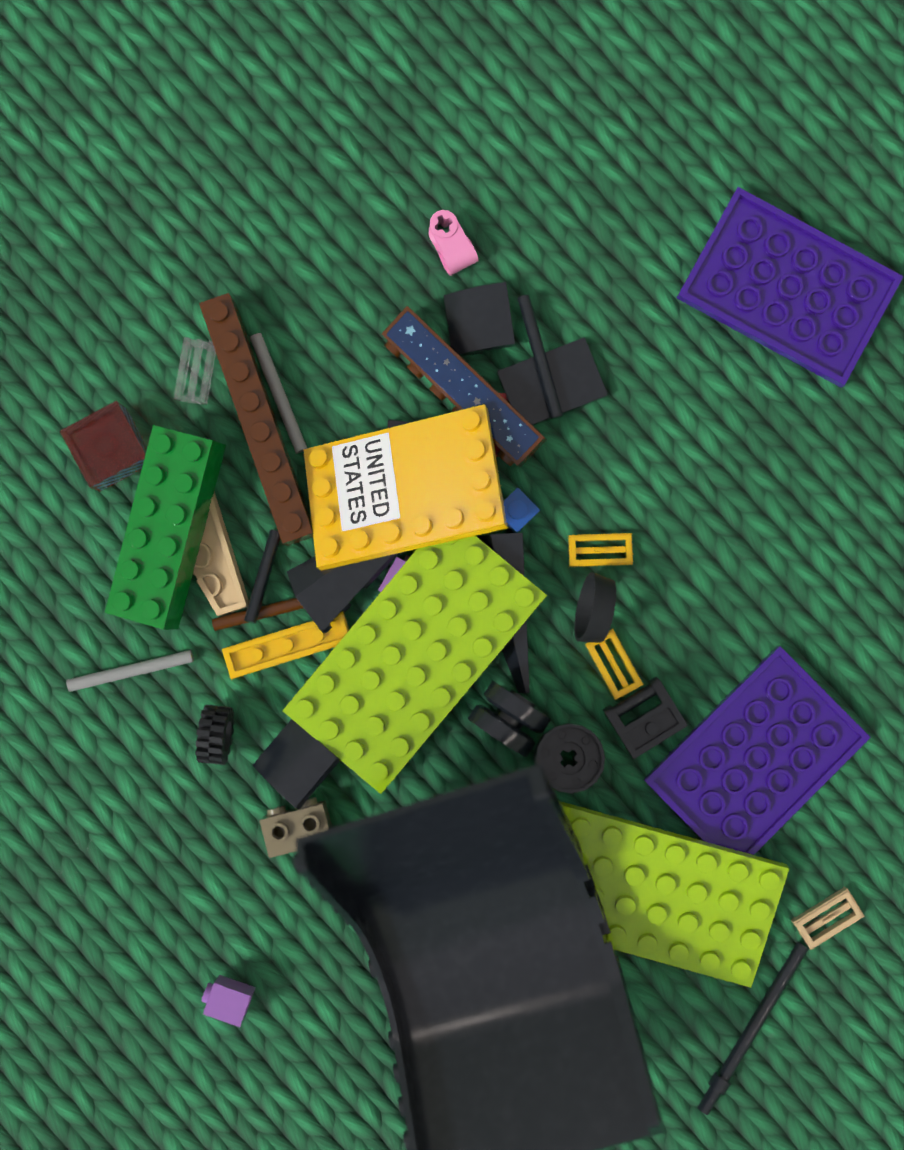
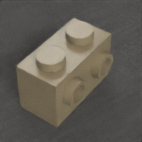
(283, 826)

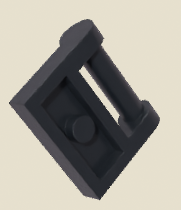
(649, 727)

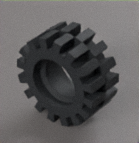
(215, 734)

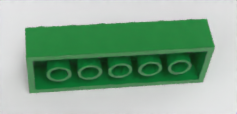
(165, 528)

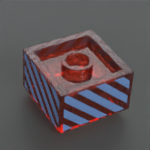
(106, 446)

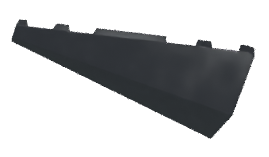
(510, 548)
(331, 590)

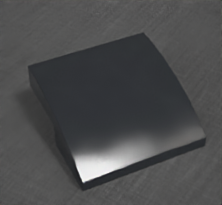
(479, 319)
(295, 764)

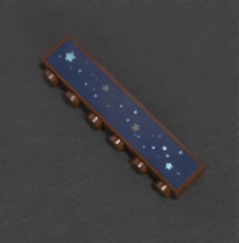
(461, 385)

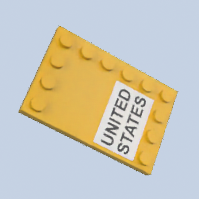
(404, 488)

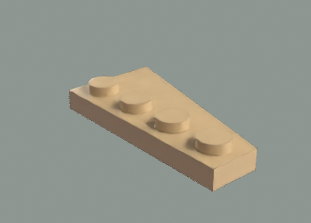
(217, 566)

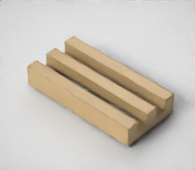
(819, 908)

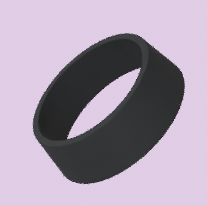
(595, 609)

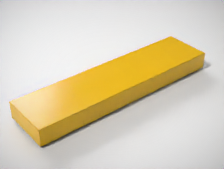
(283, 646)

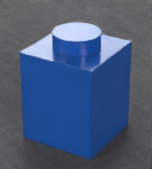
(519, 510)

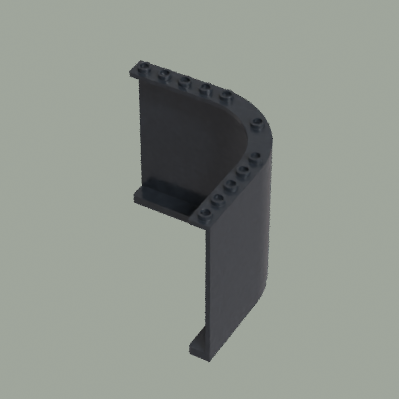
(491, 969)

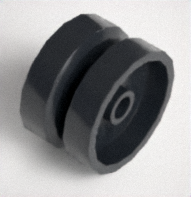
(509, 718)

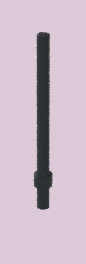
(719, 1081)

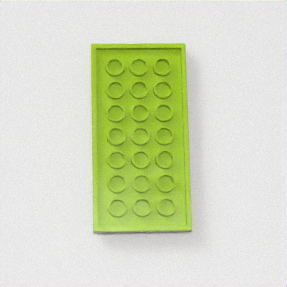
(413, 656)
(680, 895)

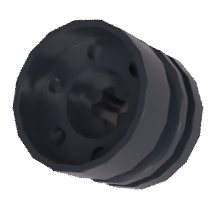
(588, 757)

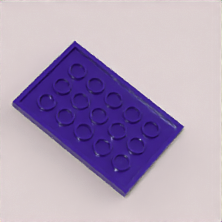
(790, 287)
(757, 756)

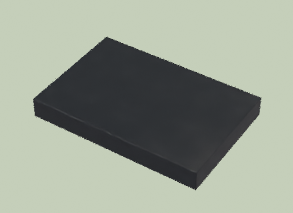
(573, 375)

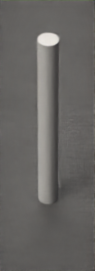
(278, 392)
(130, 670)

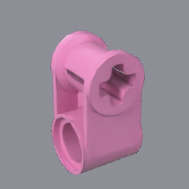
(452, 247)

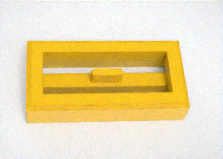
(572, 550)
(603, 671)

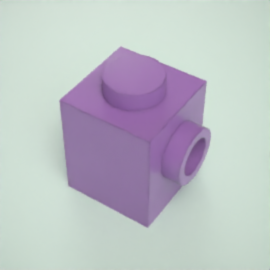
(227, 1000)

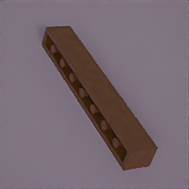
(257, 419)

